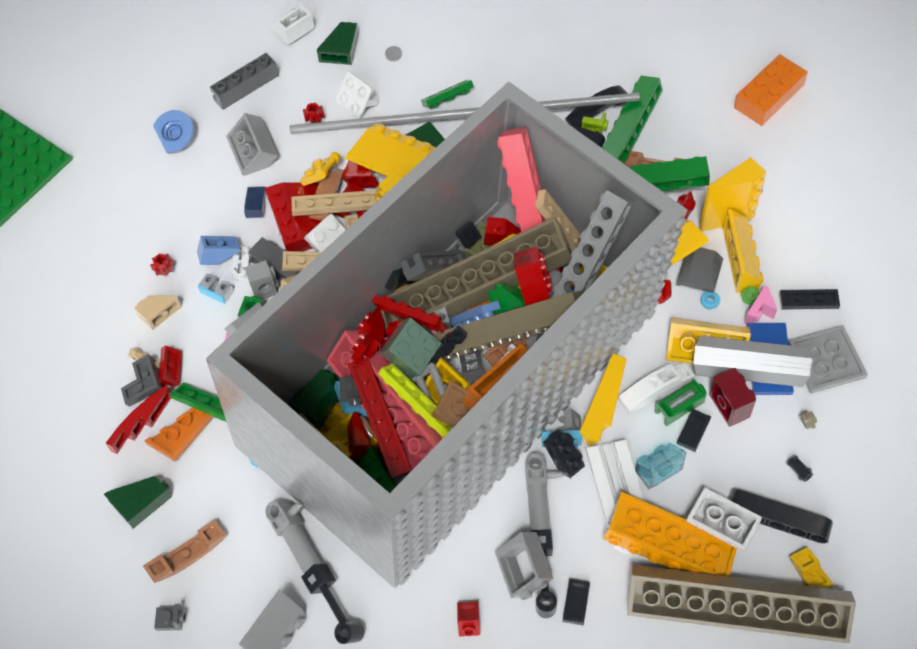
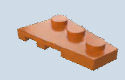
(177, 437)

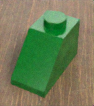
(508, 297)

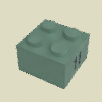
(410, 348)

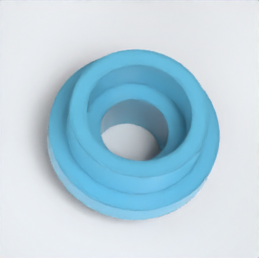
(710, 304)

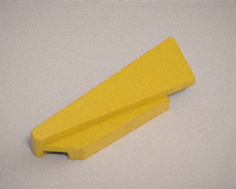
(604, 402)

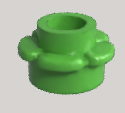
(746, 292)

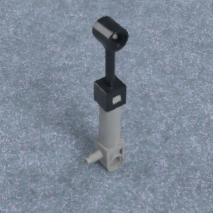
(539, 519)
(316, 575)

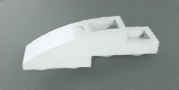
(655, 385)

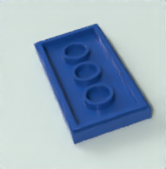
(775, 334)

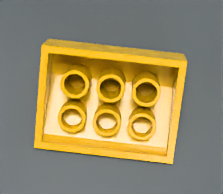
(388, 151)
(735, 191)

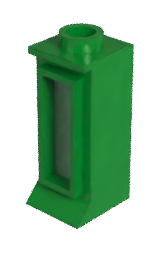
(681, 402)

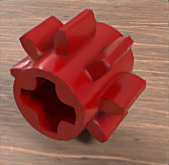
(313, 113)
(162, 264)

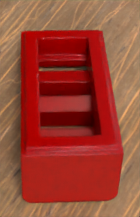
(357, 438)

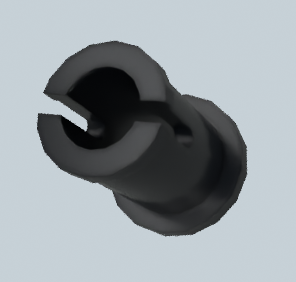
(800, 469)

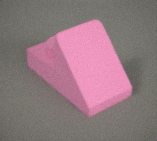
(763, 305)

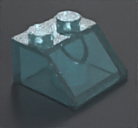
(660, 465)

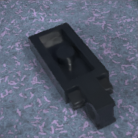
(448, 342)

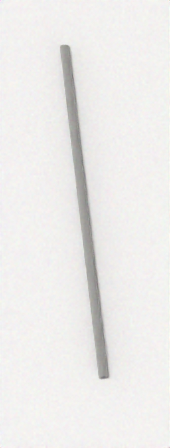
(452, 114)

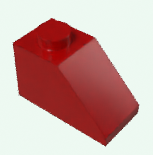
(359, 175)
(498, 229)

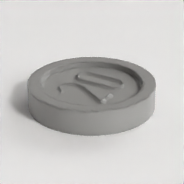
(393, 53)

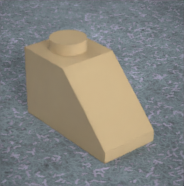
(157, 309)

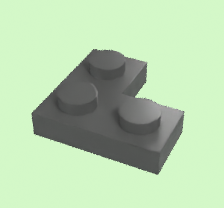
(145, 384)

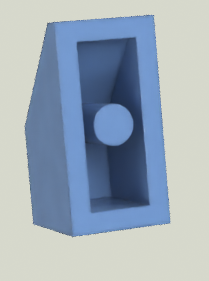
(216, 249)

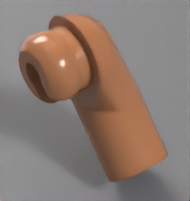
(367, 427)

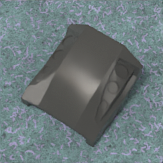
(700, 270)

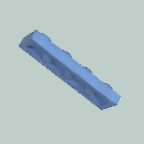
(474, 314)

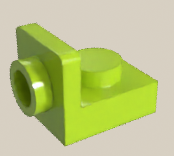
(595, 124)

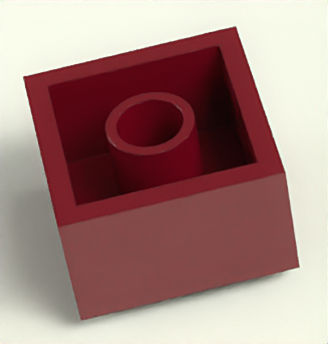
(732, 397)

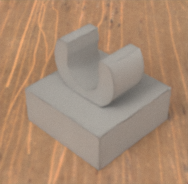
(571, 419)

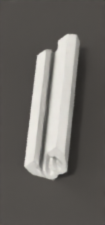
(613, 473)

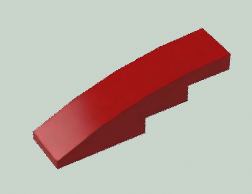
(145, 414)

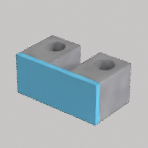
(221, 293)

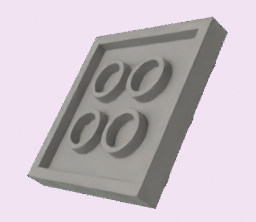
(833, 359)

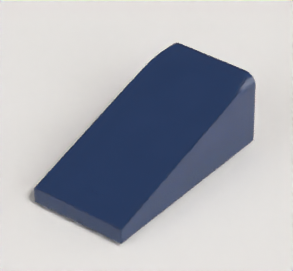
(255, 202)

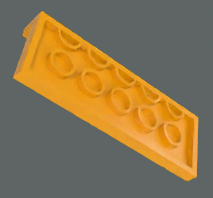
(667, 538)

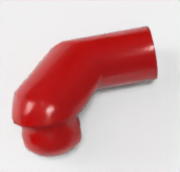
(666, 292)

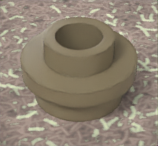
(808, 419)

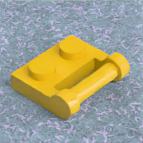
(320, 169)

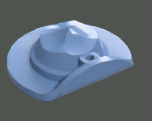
(174, 130)

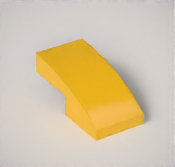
(809, 569)

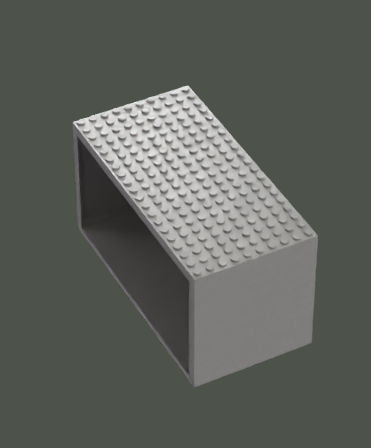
(300, 325)

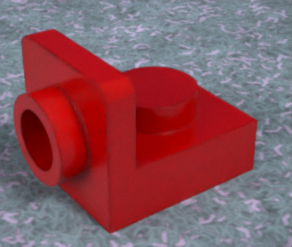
(468, 618)

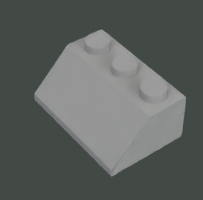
(251, 144)
(275, 624)

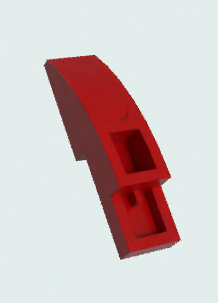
(369, 336)

